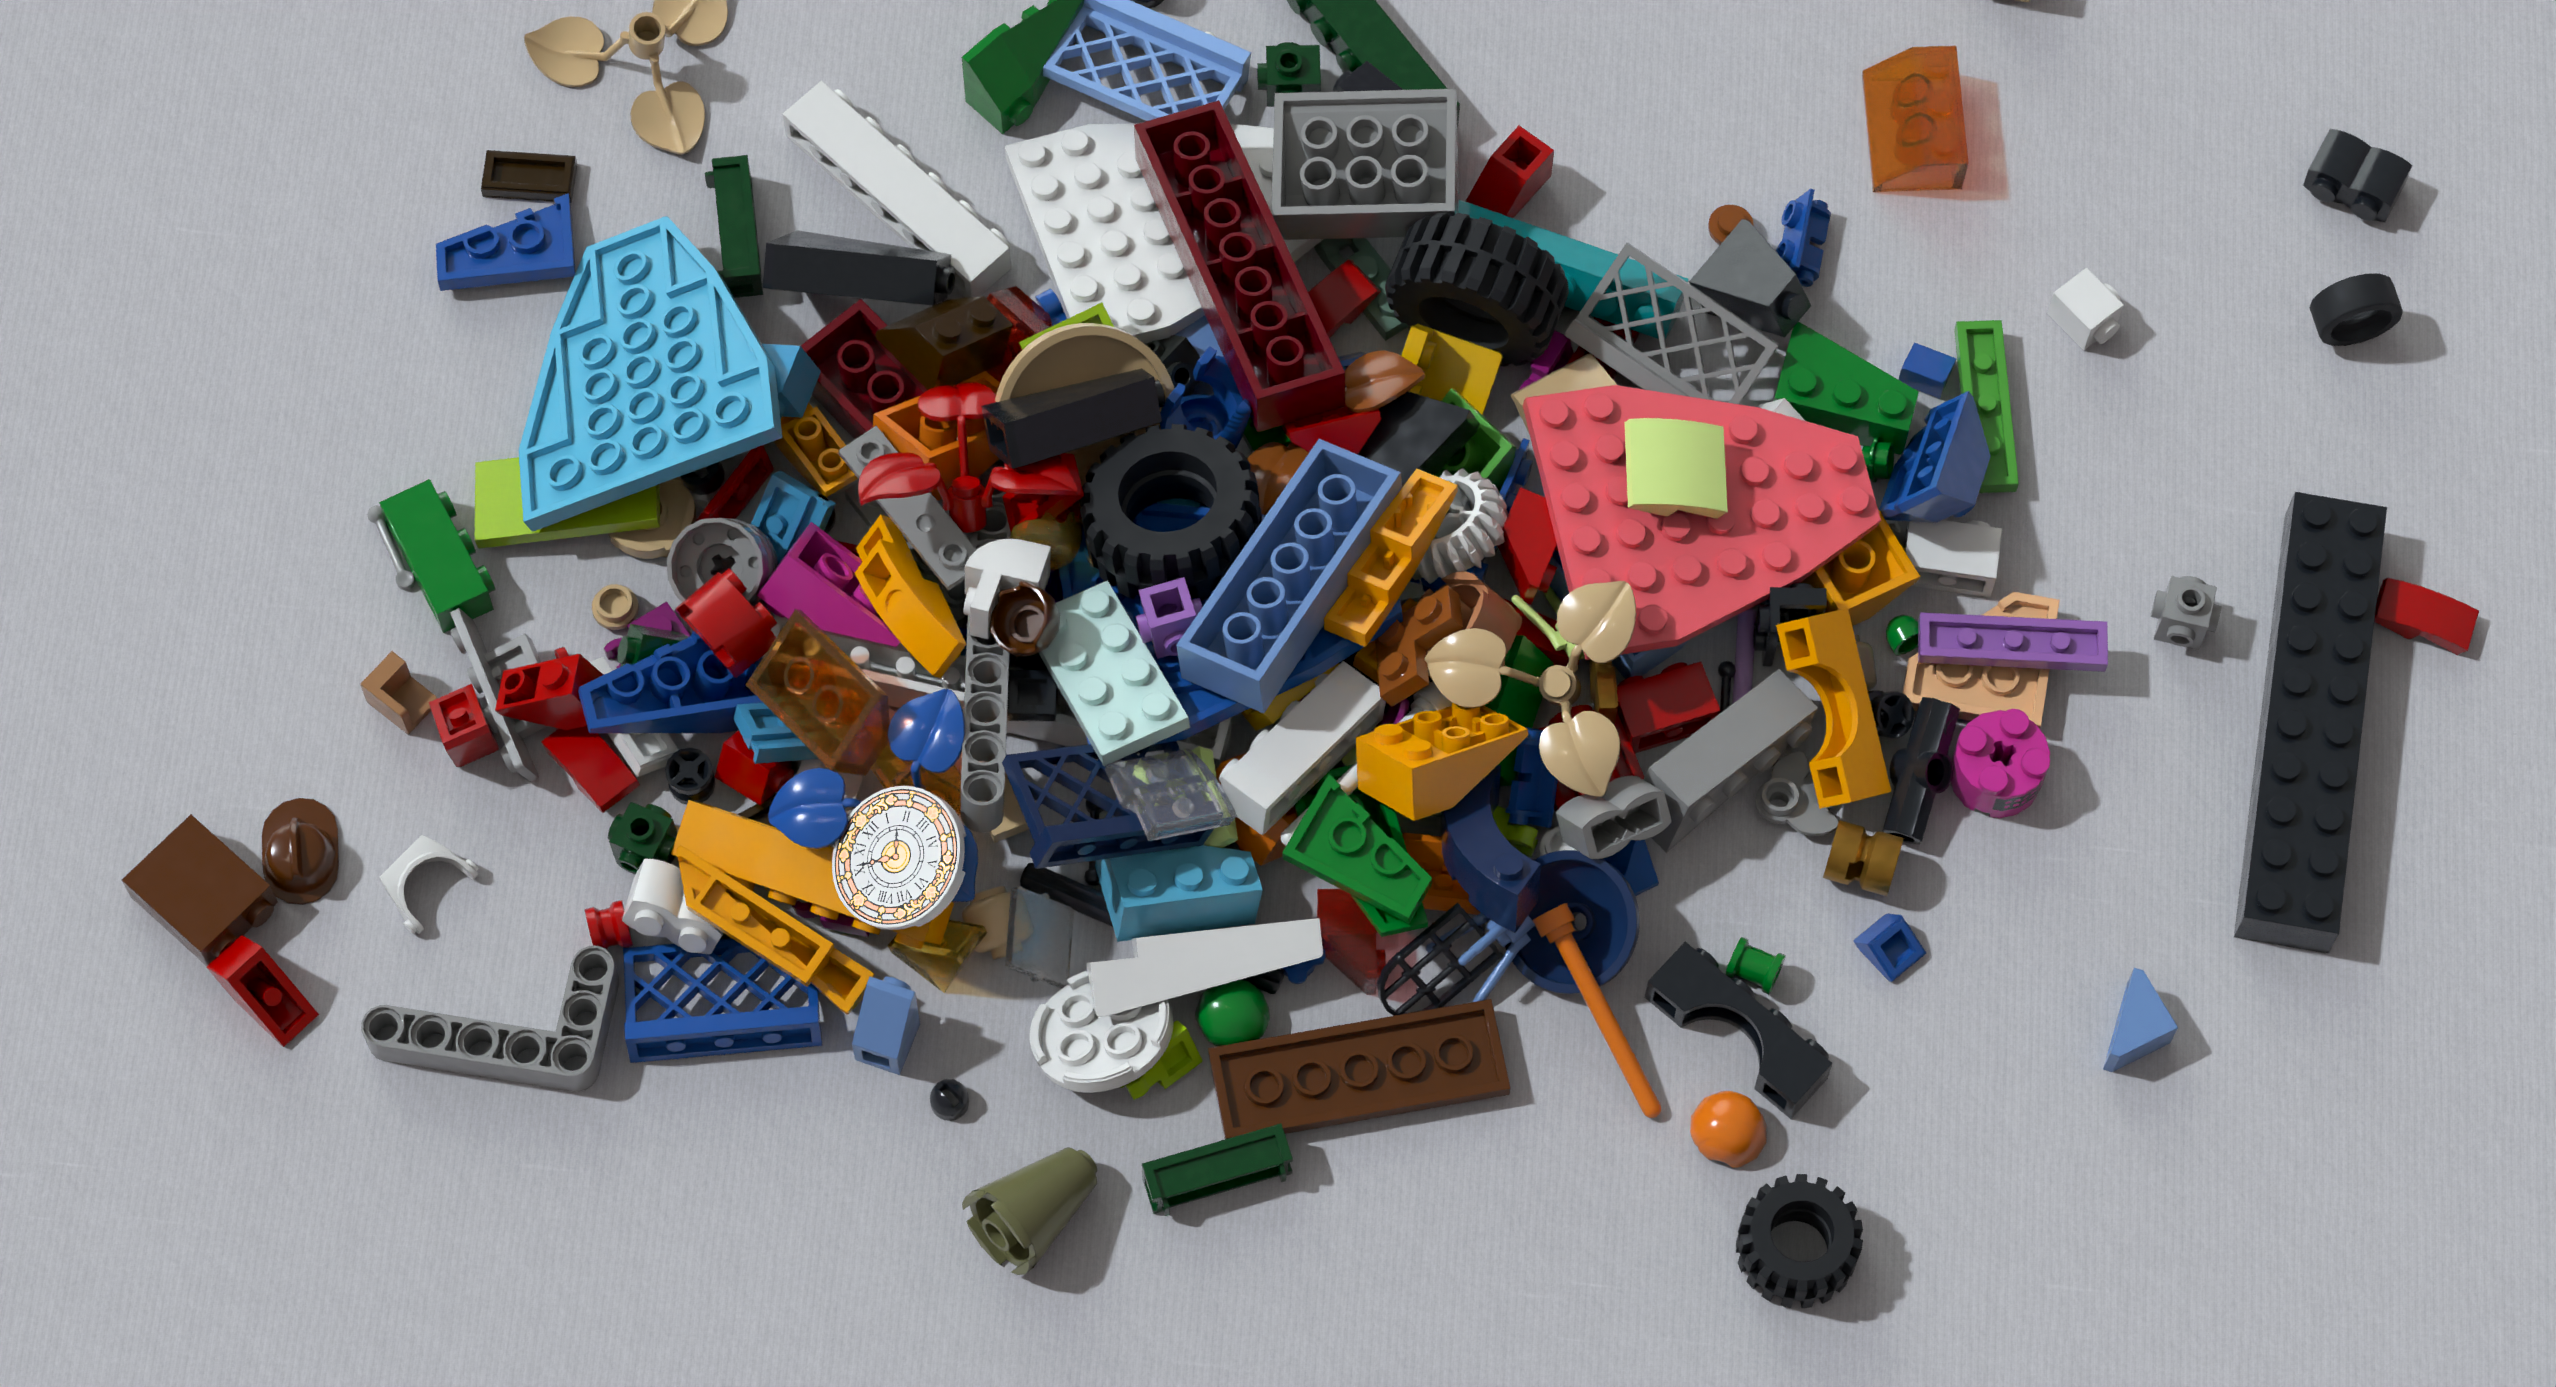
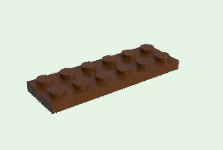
(1360, 1070)

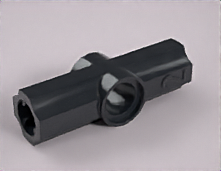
(1921, 770)

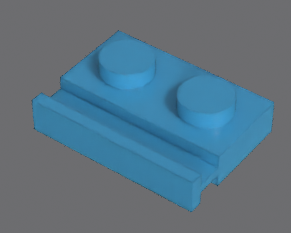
(788, 510)
(769, 735)

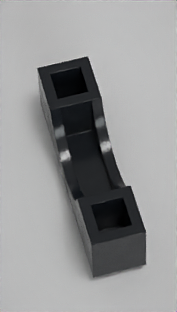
(1695, 990)

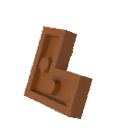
(1404, 644)

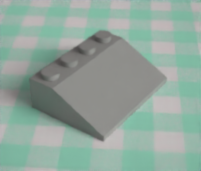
(1363, 162)

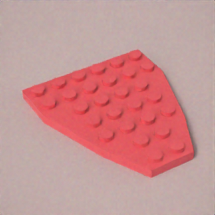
(1791, 504)

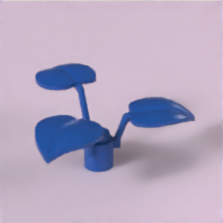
(923, 732)

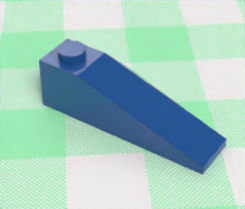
(668, 692)

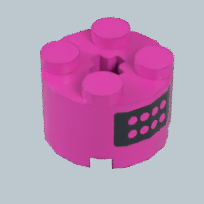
(1980, 761)

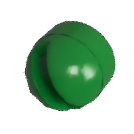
(1902, 634)

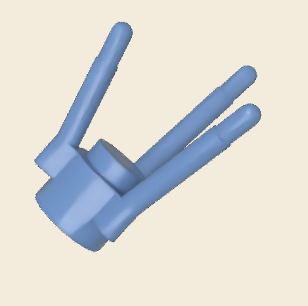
(1503, 937)

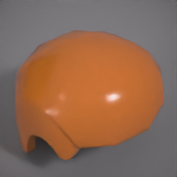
(1728, 1128)

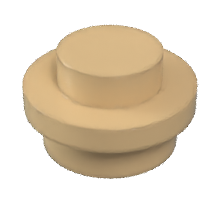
(615, 607)

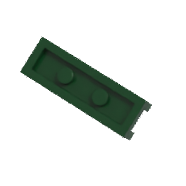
(736, 225)
(1217, 1168)

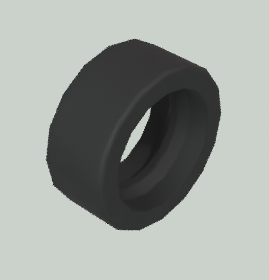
(2356, 309)

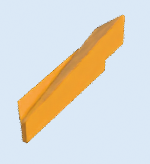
(771, 932)

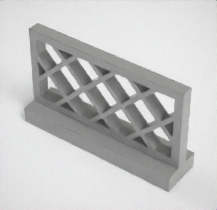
(1638, 365)

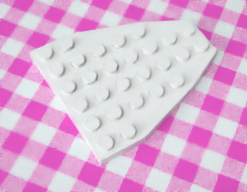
(1106, 231)

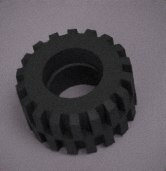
(1806, 1204)

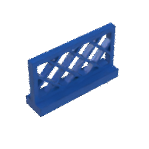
(713, 1032)

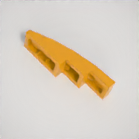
(1391, 558)

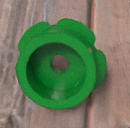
(1879, 459)

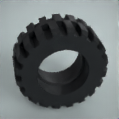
(1478, 285)
(1161, 468)

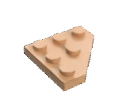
(1986, 687)

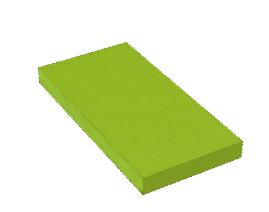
(501, 511)

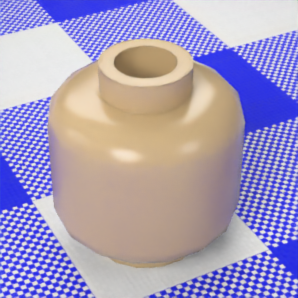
(992, 911)

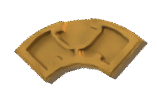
(1603, 689)

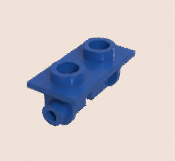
(1804, 222)
(1535, 790)

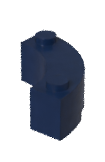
(1478, 856)

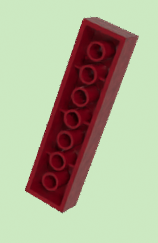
(1239, 266)

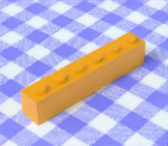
(766, 857)

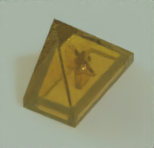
(942, 962)

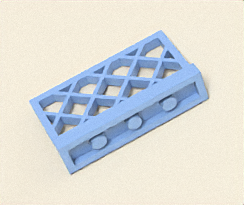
(1162, 42)

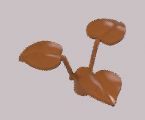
(1370, 384)

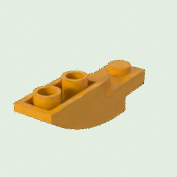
(813, 451)
(906, 601)

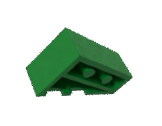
(1844, 390)

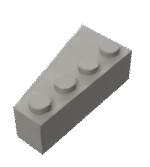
(1729, 753)

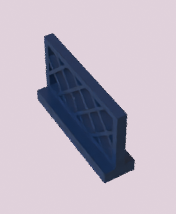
(1086, 837)

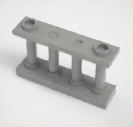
(927, 528)

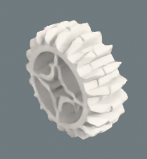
(1468, 529)

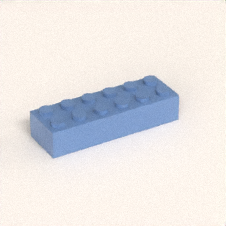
(1287, 577)

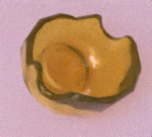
(1062, 537)

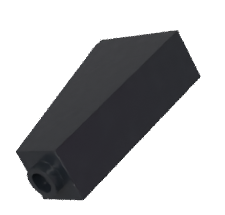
(857, 269)
(1071, 416)

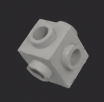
(2185, 612)

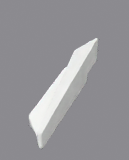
(1197, 961)

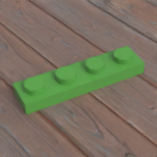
(1984, 375)

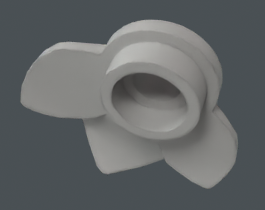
(1795, 787)

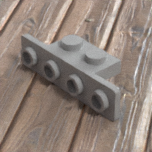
(486, 678)

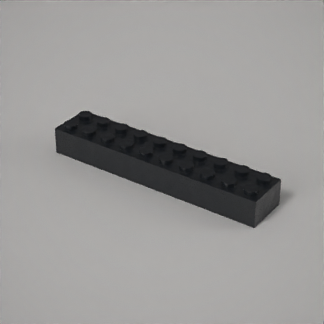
(2311, 723)

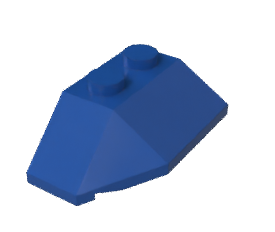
(1940, 466)

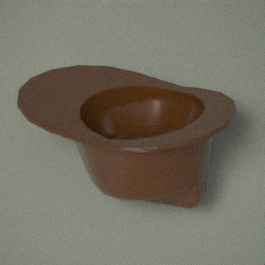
(300, 851)

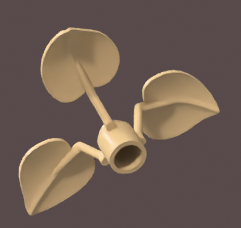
(663, 118)
(1583, 748)

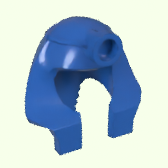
(1221, 413)

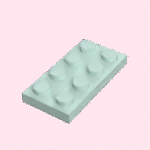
(1111, 676)

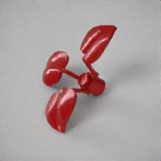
(907, 475)

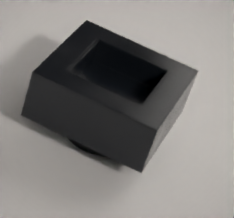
(1031, 696)

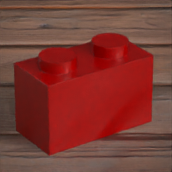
(1666, 705)

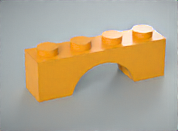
(1851, 756)

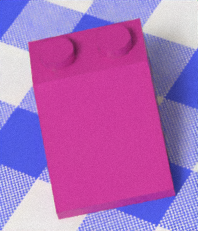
(822, 583)

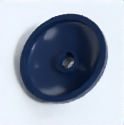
(1611, 920)

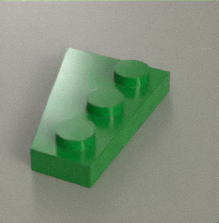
(1354, 854)

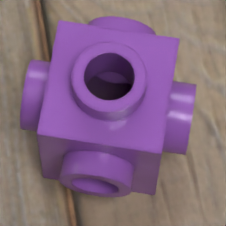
(1166, 615)

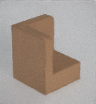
(397, 694)

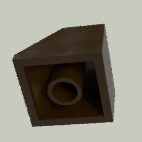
(949, 340)

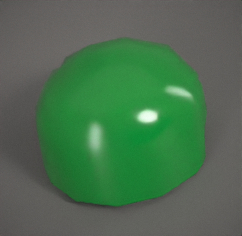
(1232, 1013)

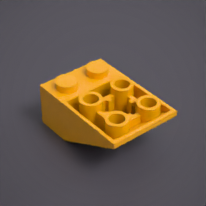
(1433, 757)

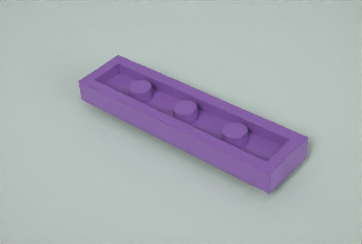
(2012, 642)

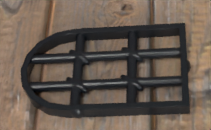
(1440, 946)

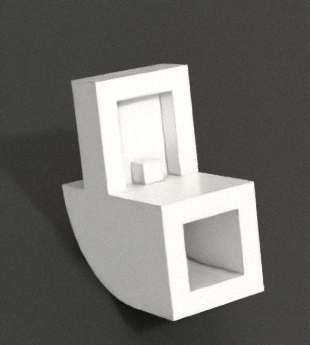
(998, 568)

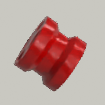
(607, 926)

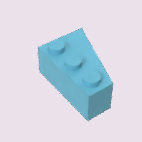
(1179, 891)

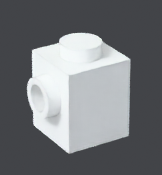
(2086, 309)

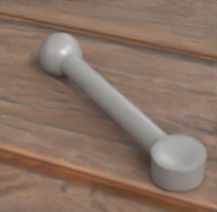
(404, 578)

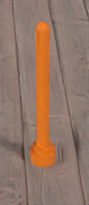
(1558, 928)

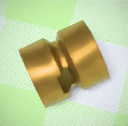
(1863, 858)

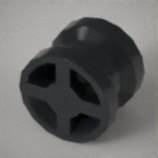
(1895, 710)
(690, 765)

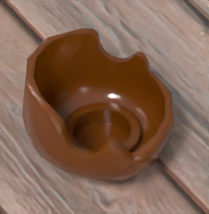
(1025, 620)

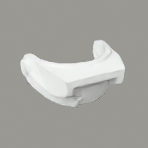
(420, 852)

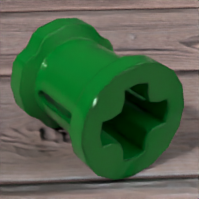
(1755, 965)

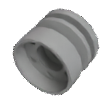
(702, 545)

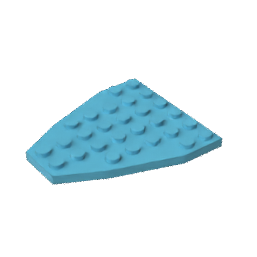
(642, 378)

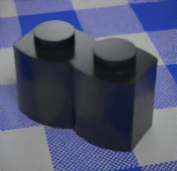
(2357, 176)

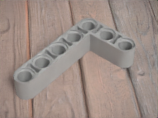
(508, 1039)

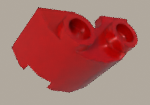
(728, 622)

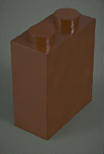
(200, 890)

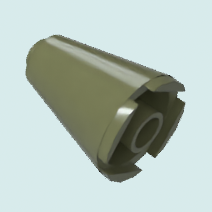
(1030, 1207)

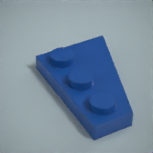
(518, 251)

